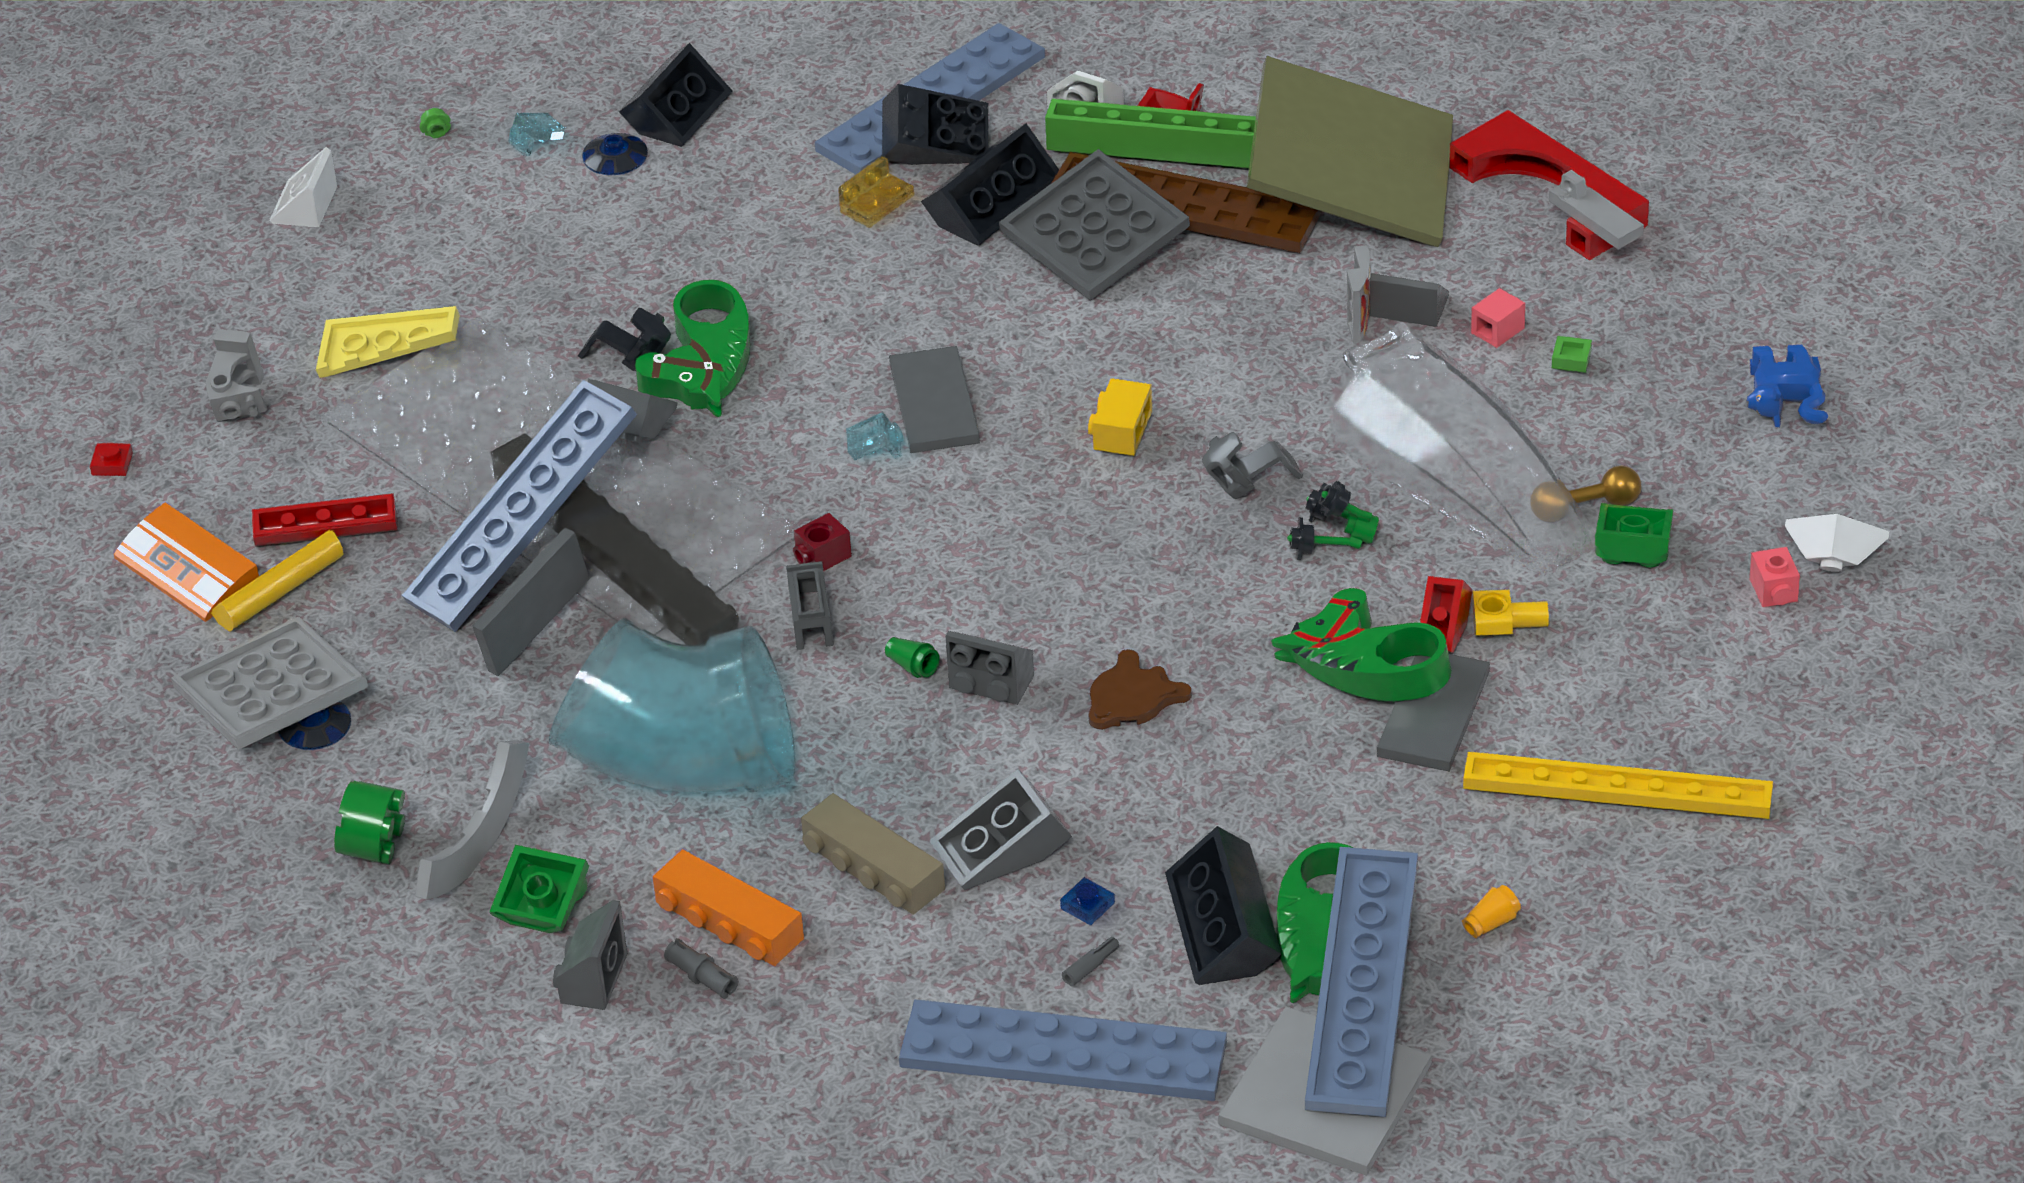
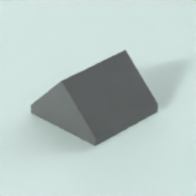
(1406, 300)

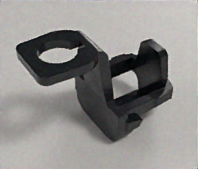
(652, 338)

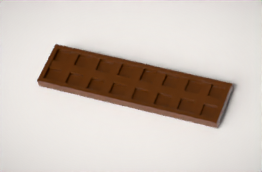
(1225, 208)

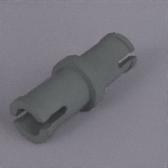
(701, 968)

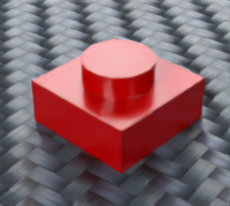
(111, 459)

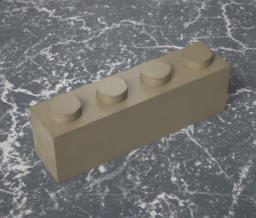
(873, 854)

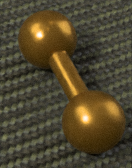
(1618, 485)

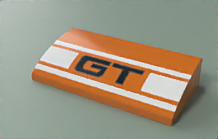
(185, 561)

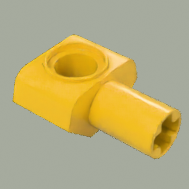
(1498, 615)

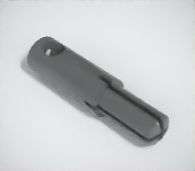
(1089, 961)

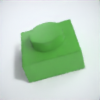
(1571, 354)

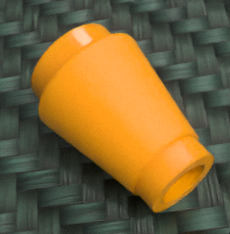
(1492, 911)

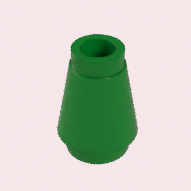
(913, 656)

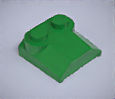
(1633, 534)
(539, 889)

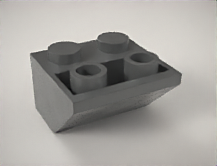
(988, 667)

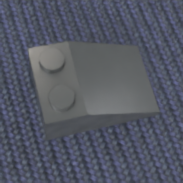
(1000, 833)

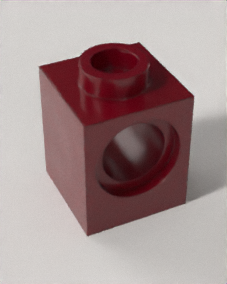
(822, 541)

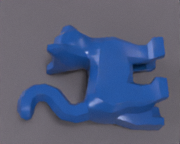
(1786, 381)

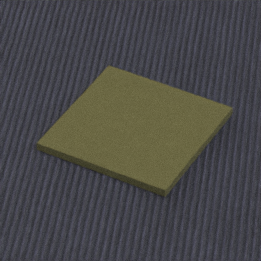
(1351, 151)

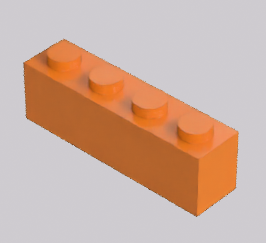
(728, 908)

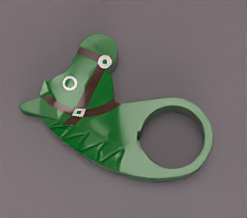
(710, 354)

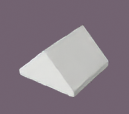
(307, 193)

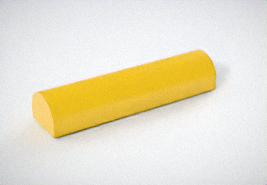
(278, 581)

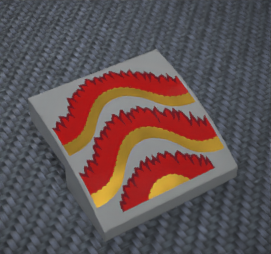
(1358, 294)

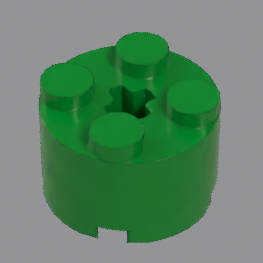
(369, 821)

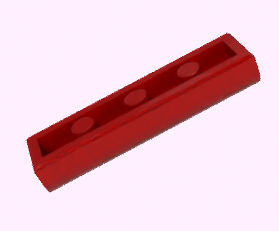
(313, 519)

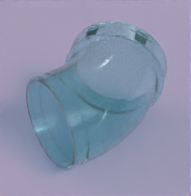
(679, 713)

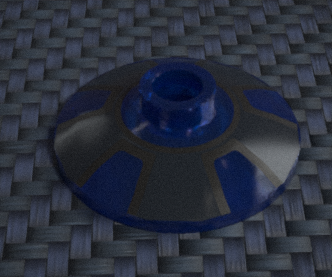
(614, 154)
(318, 729)

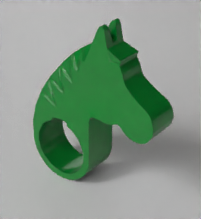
(1305, 918)

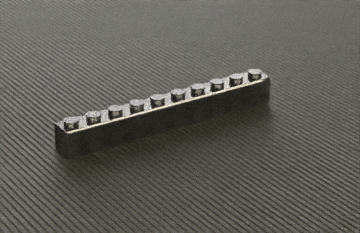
(633, 560)

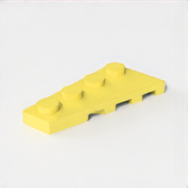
(379, 337)

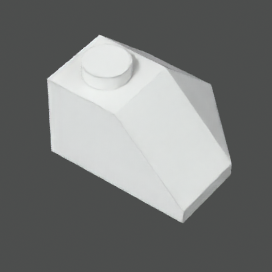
(1086, 88)
(1835, 540)

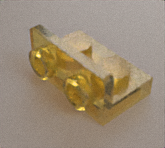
(873, 193)

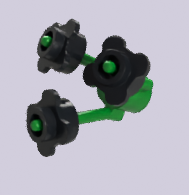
(1332, 501)

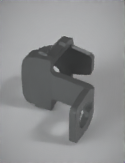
(1236, 474)

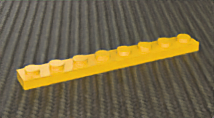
(1618, 785)

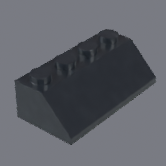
(992, 186)
(1222, 910)

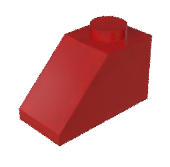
(1447, 607)

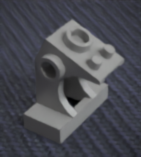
(226, 375)

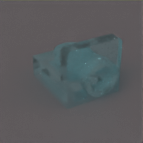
(531, 128)
(873, 435)

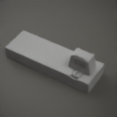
(1595, 211)

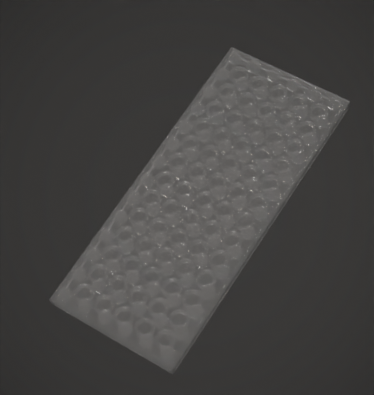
(466, 397)

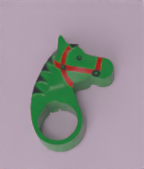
(1360, 659)

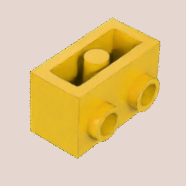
(1121, 416)

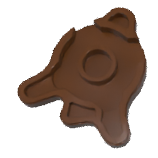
(1132, 693)

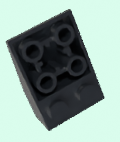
(932, 127)

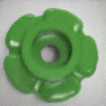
(435, 123)

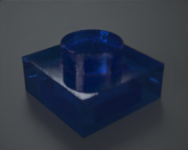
(1087, 901)

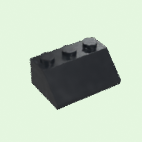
(676, 98)

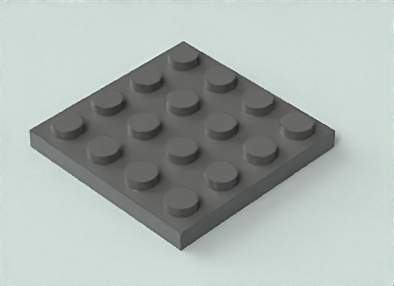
(1094, 224)

